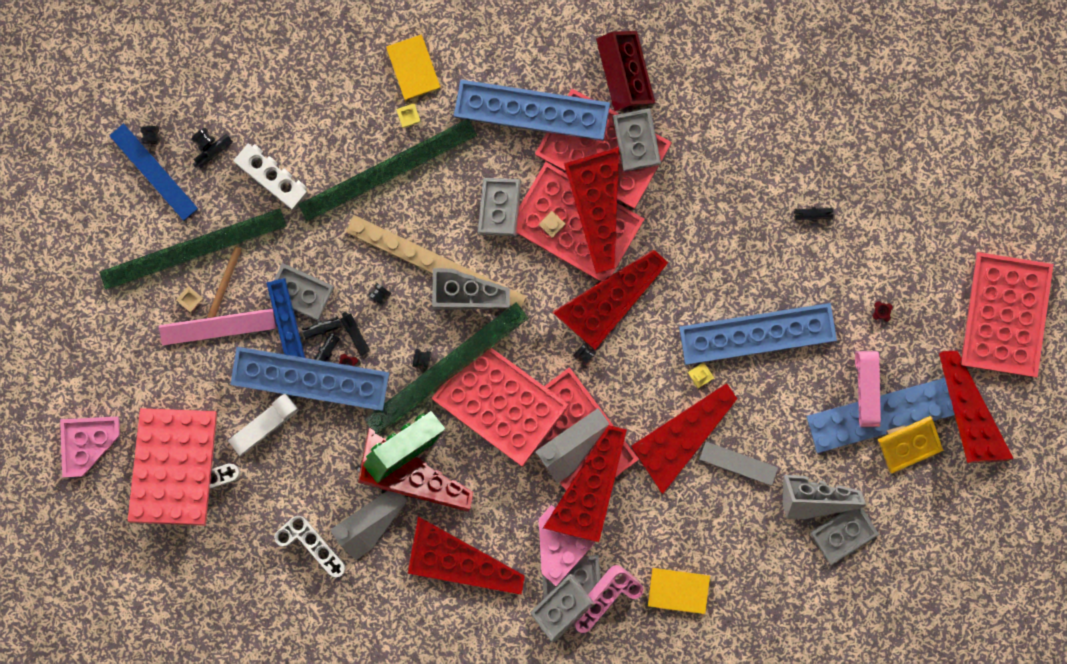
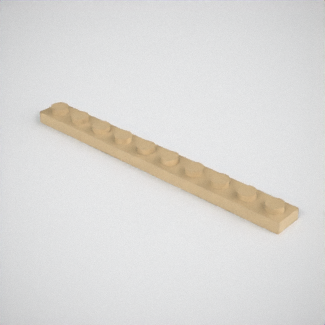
(412, 252)

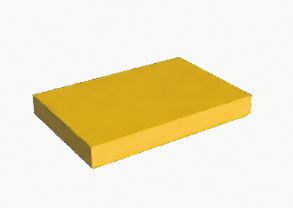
(413, 67)
(910, 445)
(678, 590)

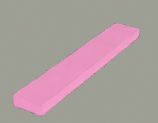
(217, 327)

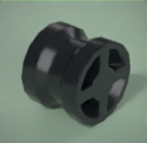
(150, 135)
(203, 139)
(379, 294)
(584, 354)
(421, 359)

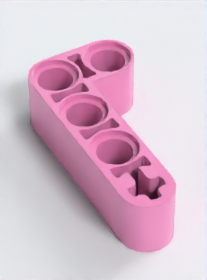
(868, 388)
(604, 601)

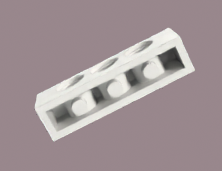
(245, 162)

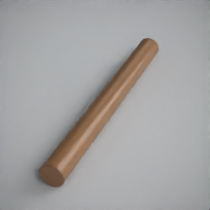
(224, 282)

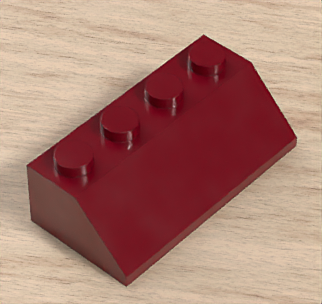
(625, 70)

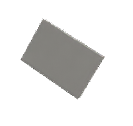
(636, 140)
(499, 207)
(306, 292)
(844, 534)
(586, 572)
(562, 608)

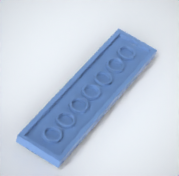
(532, 110)
(757, 333)
(309, 378)
(900, 408)

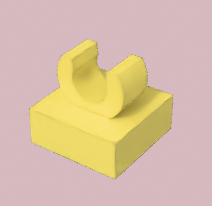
(408, 115)
(700, 375)

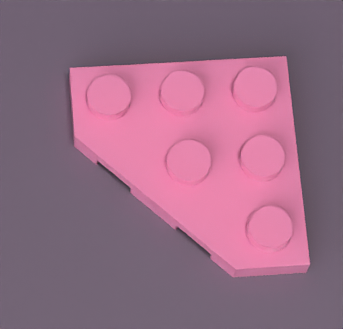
(85, 442)
(559, 551)

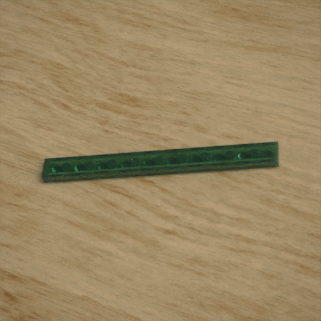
(387, 170)
(193, 249)
(447, 368)

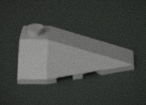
(462, 291)
(568, 449)
(809, 499)
(364, 528)

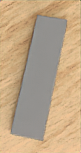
(738, 463)

